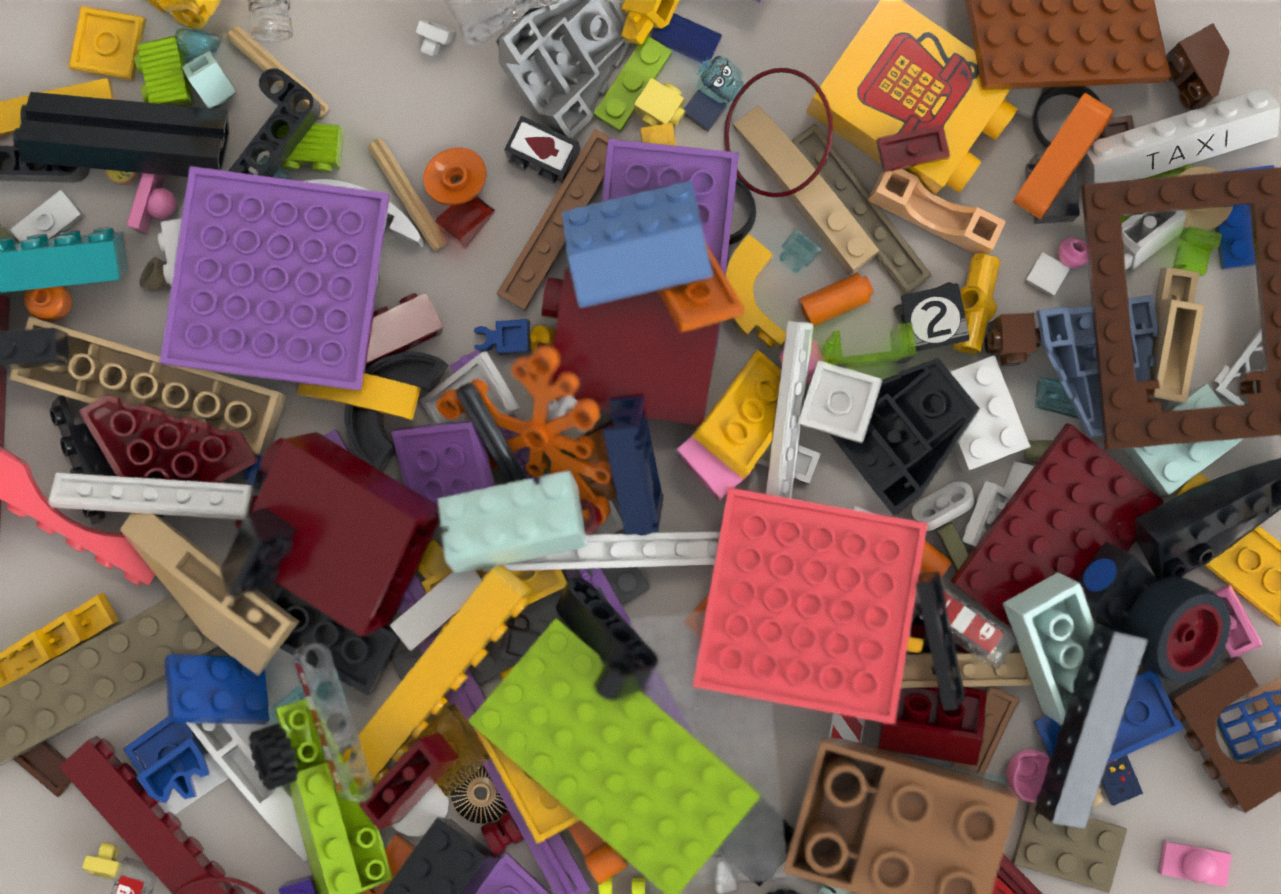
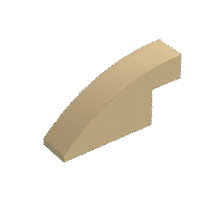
(1178, 333)

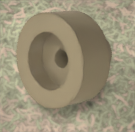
(153, 275)

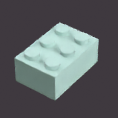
(1174, 464)

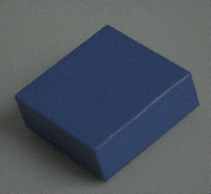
(703, 110)

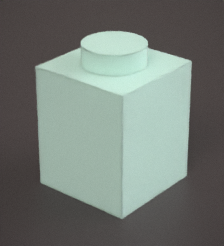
(209, 80)

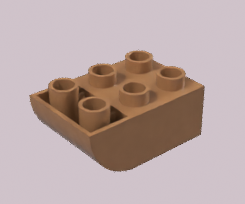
(898, 824)

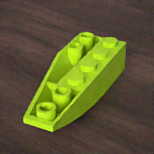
(336, 833)

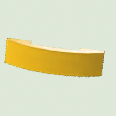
(377, 394)

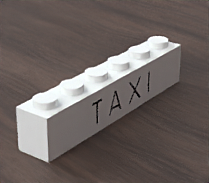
(1183, 139)

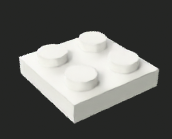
(840, 401)

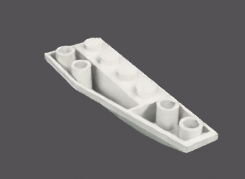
(232, 752)

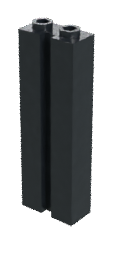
(121, 135)

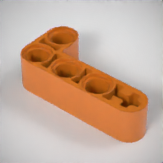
(1063, 155)
(599, 856)

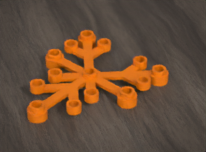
(543, 435)

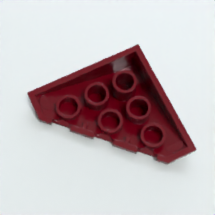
(156, 445)

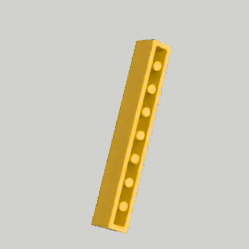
(441, 670)

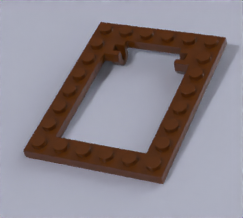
(1129, 406)

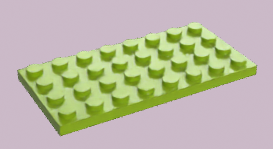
(615, 762)

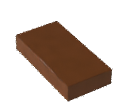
(44, 765)

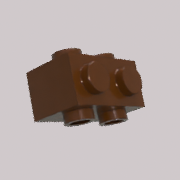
(1012, 338)

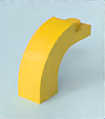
(741, 273)

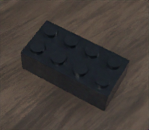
(357, 659)
(444, 863)

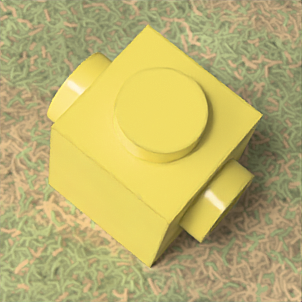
(660, 104)

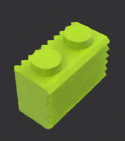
(163, 73)
(318, 149)

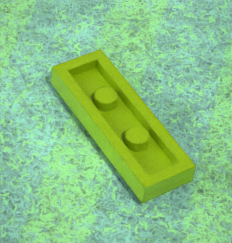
(643, 65)

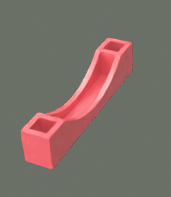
(26, 497)

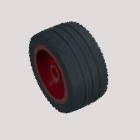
(1182, 627)

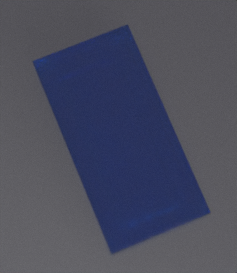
(688, 38)

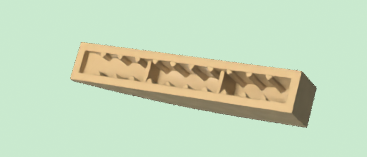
(817, 200)

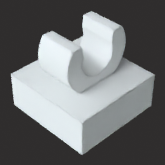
(435, 35)

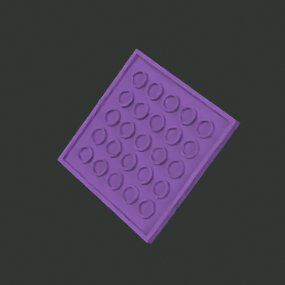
(275, 278)

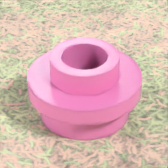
(1073, 253)

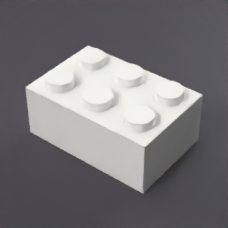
(996, 427)

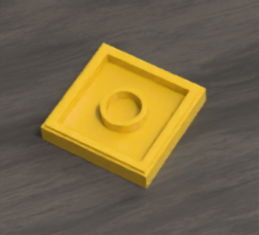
(106, 43)

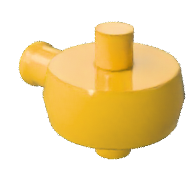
(542, 334)

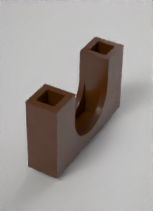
(1198, 709)

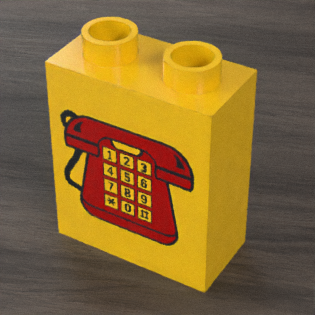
(909, 77)

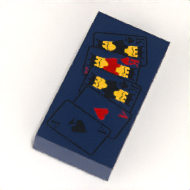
(1120, 781)

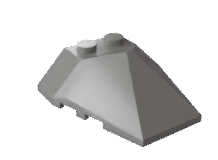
(564, 59)

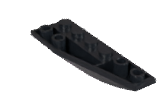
(1208, 519)

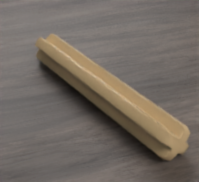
(266, 61)
(407, 194)

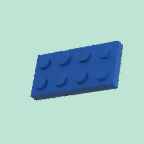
(1143, 722)

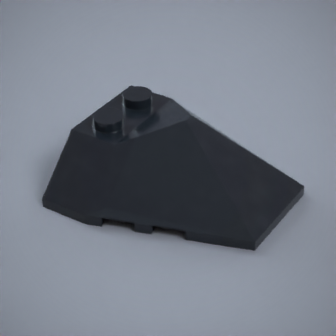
(911, 432)

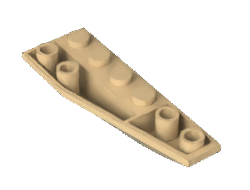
(243, 626)

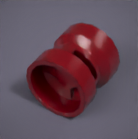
(501, 833)

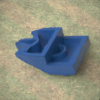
(168, 759)

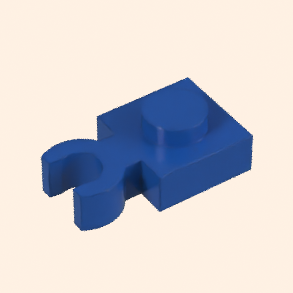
(509, 337)

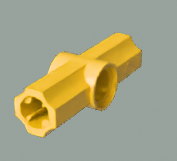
(978, 300)

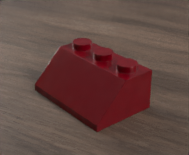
(936, 733)

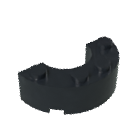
(366, 426)

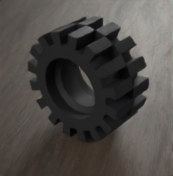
(273, 756)

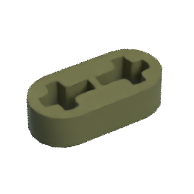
(952, 544)

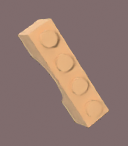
(961, 225)

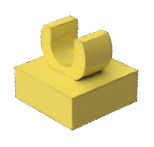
(105, 864)

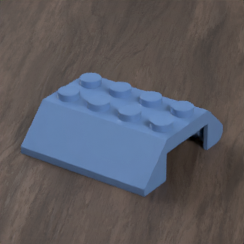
(636, 244)

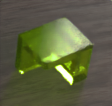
(1195, 249)

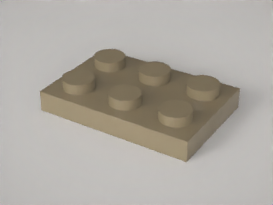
(1070, 852)

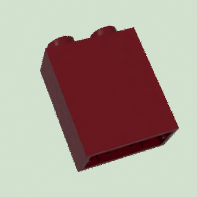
(631, 351)
(354, 530)

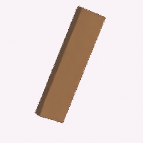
(998, 712)

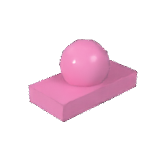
(150, 202)
(1195, 863)

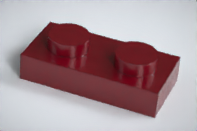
(913, 148)

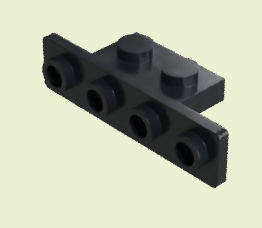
(81, 448)

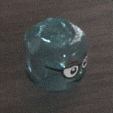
(719, 79)

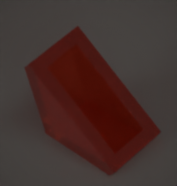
(464, 221)

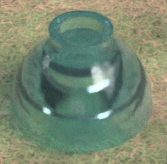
(196, 43)

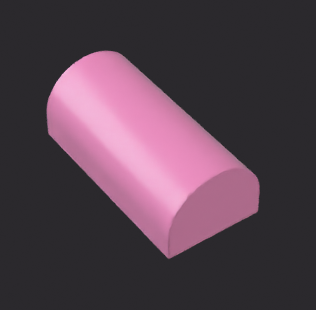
(1242, 632)

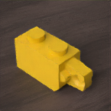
(644, 15)

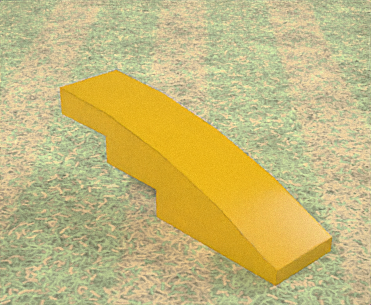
(56, 638)

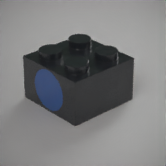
(1113, 584)

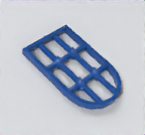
(1249, 718)

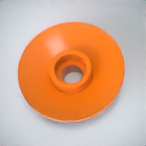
(451, 166)

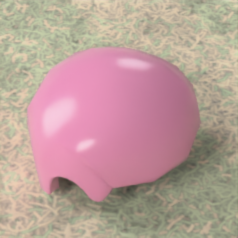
(1027, 773)

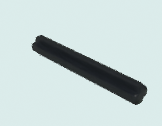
(490, 433)

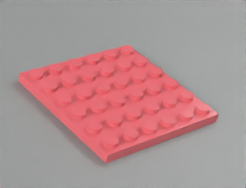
(810, 605)

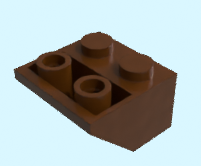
(1198, 67)

